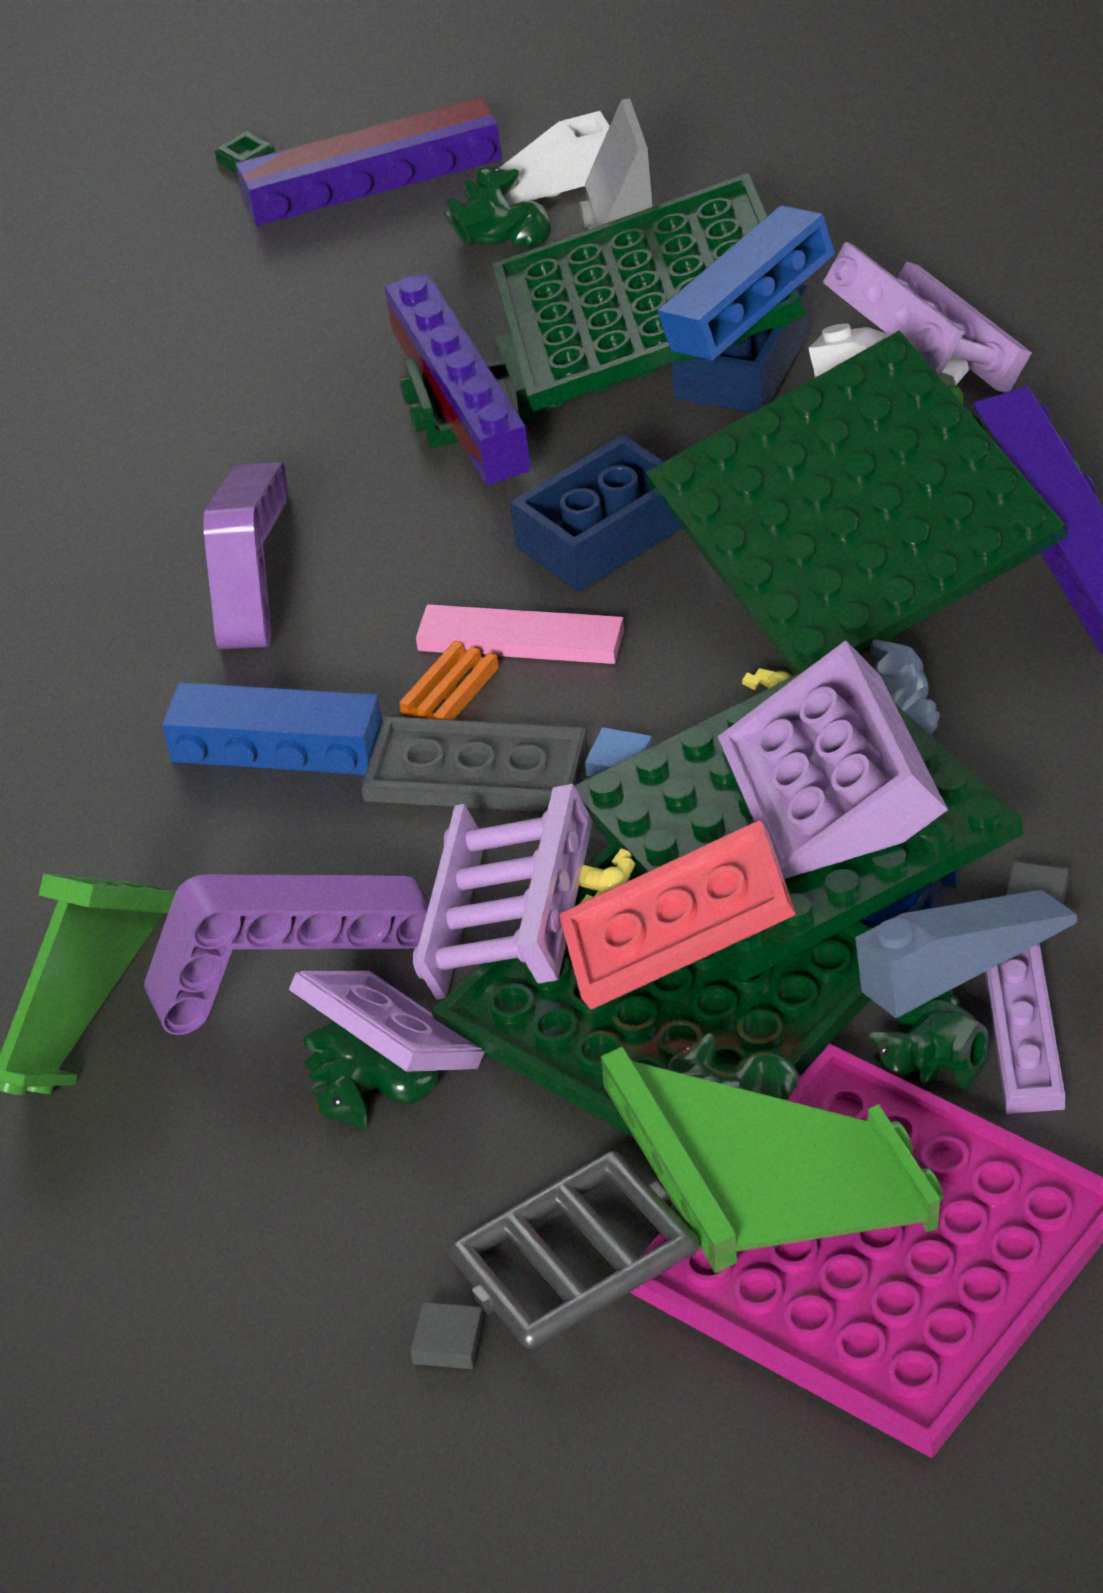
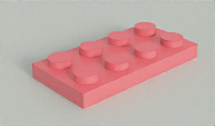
(676, 914)

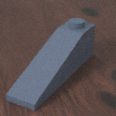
(942, 947)

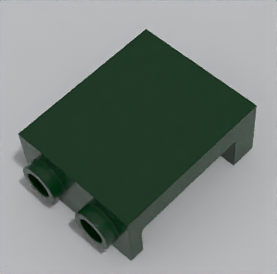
(427, 415)

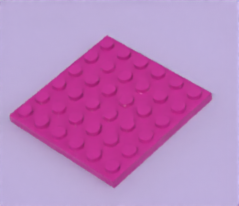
(900, 1317)

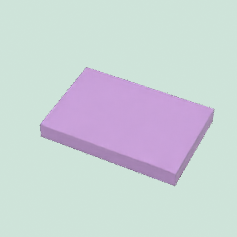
(386, 1020)

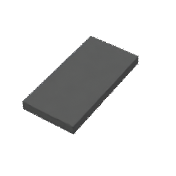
(472, 763)

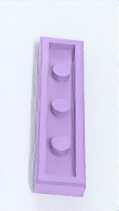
(1025, 1034)

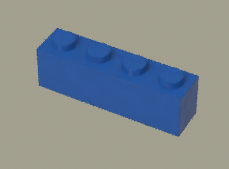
(746, 282)
(272, 728)

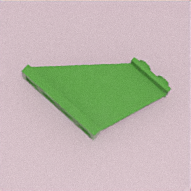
(80, 961)
(767, 1168)

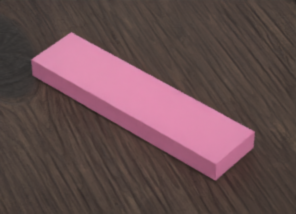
(522, 633)

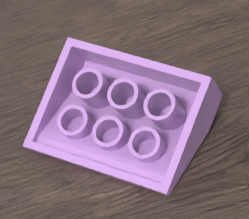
(831, 766)

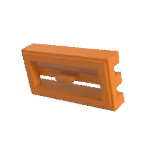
(442, 680)

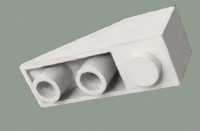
(557, 158)

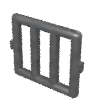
(578, 1301)

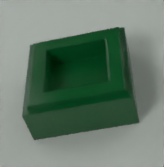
(242, 148)

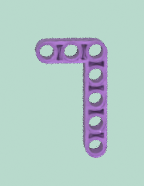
(234, 537)
(270, 912)

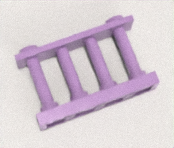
(928, 316)
(552, 890)

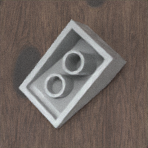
(620, 174)

